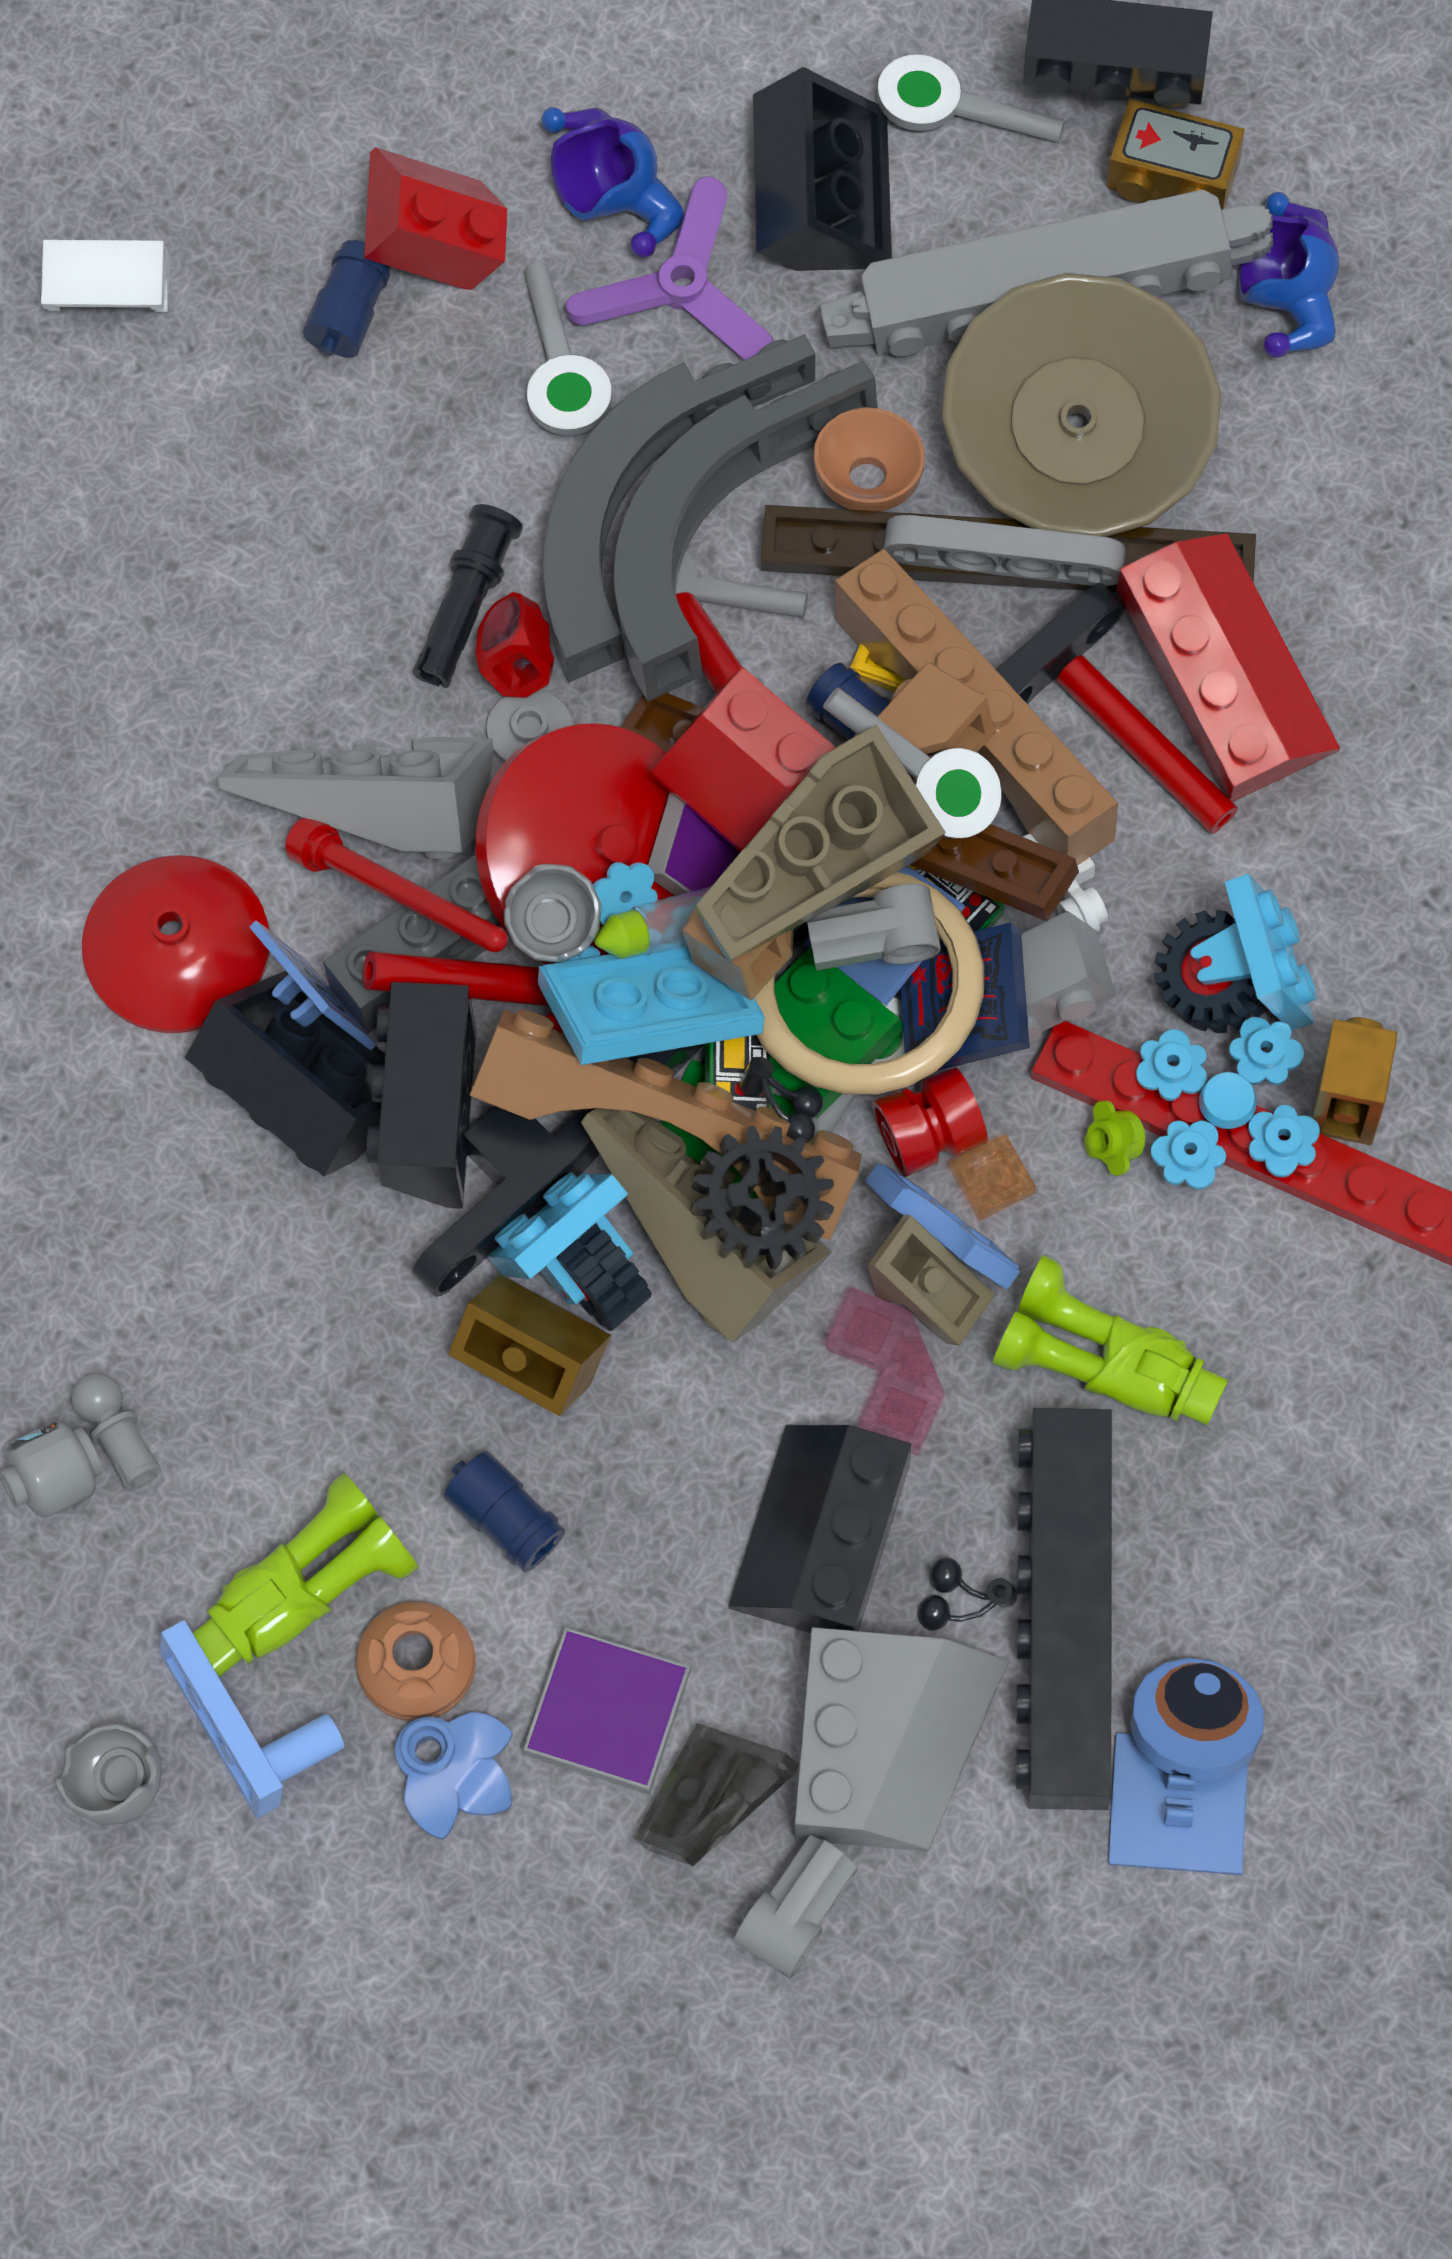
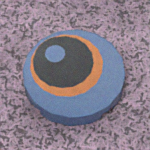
(1197, 1719)

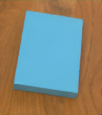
(643, 1005)

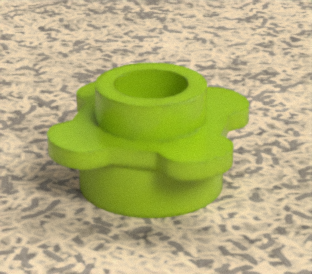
(1114, 1137)

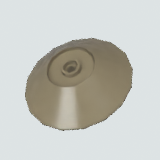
(1091, 352)

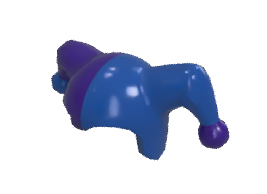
(610, 169)
(1294, 276)

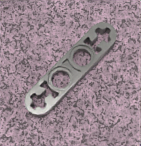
(1004, 550)

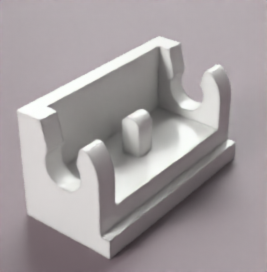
(105, 274)

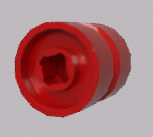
(929, 1122)

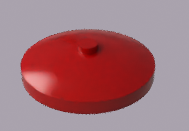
(573, 802)

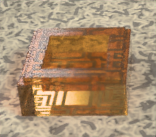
(992, 1177)

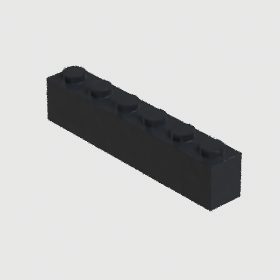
(1068, 1609)

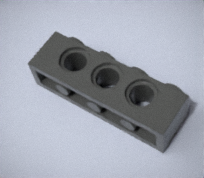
(407, 934)

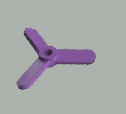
(687, 261)

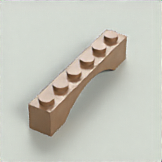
(934, 716)
(1037, 772)
(538, 1074)

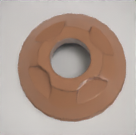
(874, 439)
(423, 1691)

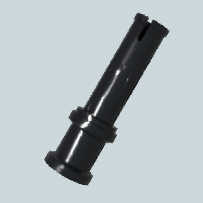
(474, 571)

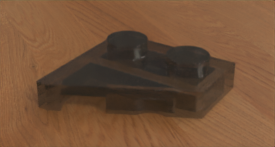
(710, 1793)

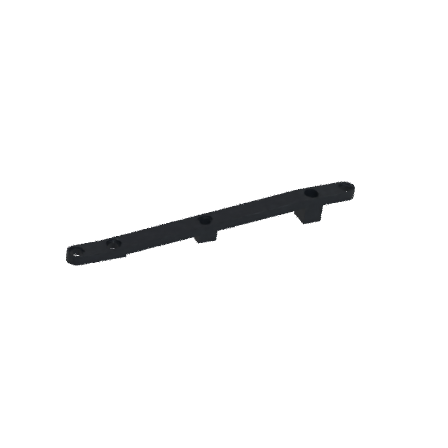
(529, 1160)

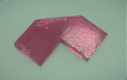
(890, 1343)

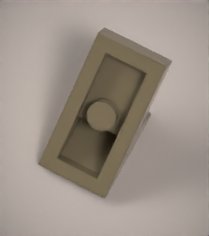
(929, 1281)

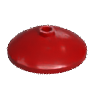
(175, 978)

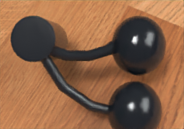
(806, 1100)
(946, 1577)

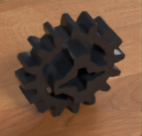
(789, 1192)

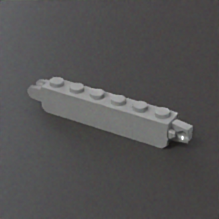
(1150, 244)

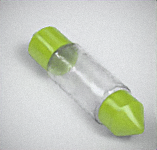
(649, 926)

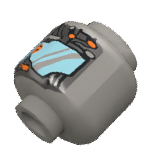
(51, 1469)

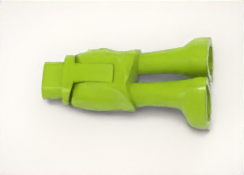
(1138, 1365)
(271, 1600)

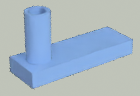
(254, 1769)

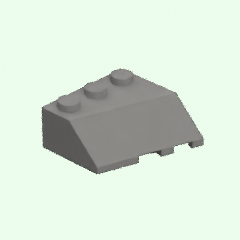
(887, 1734)

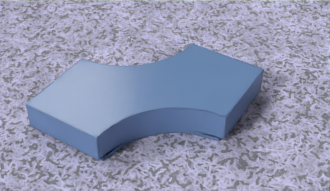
(945, 1226)

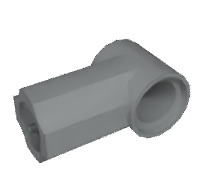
(891, 927)
(789, 1918)

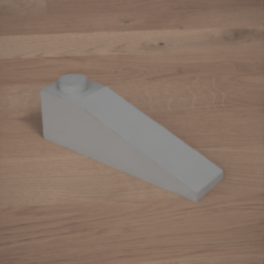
(402, 800)

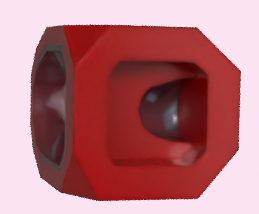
(515, 647)

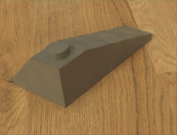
(828, 841)
(658, 1180)

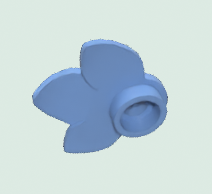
(463, 1774)

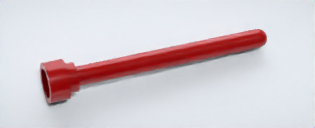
(321, 848)

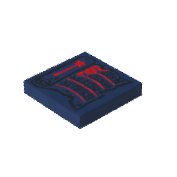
(1003, 1011)

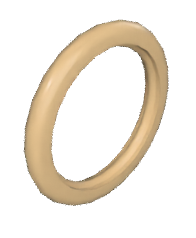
(915, 1064)

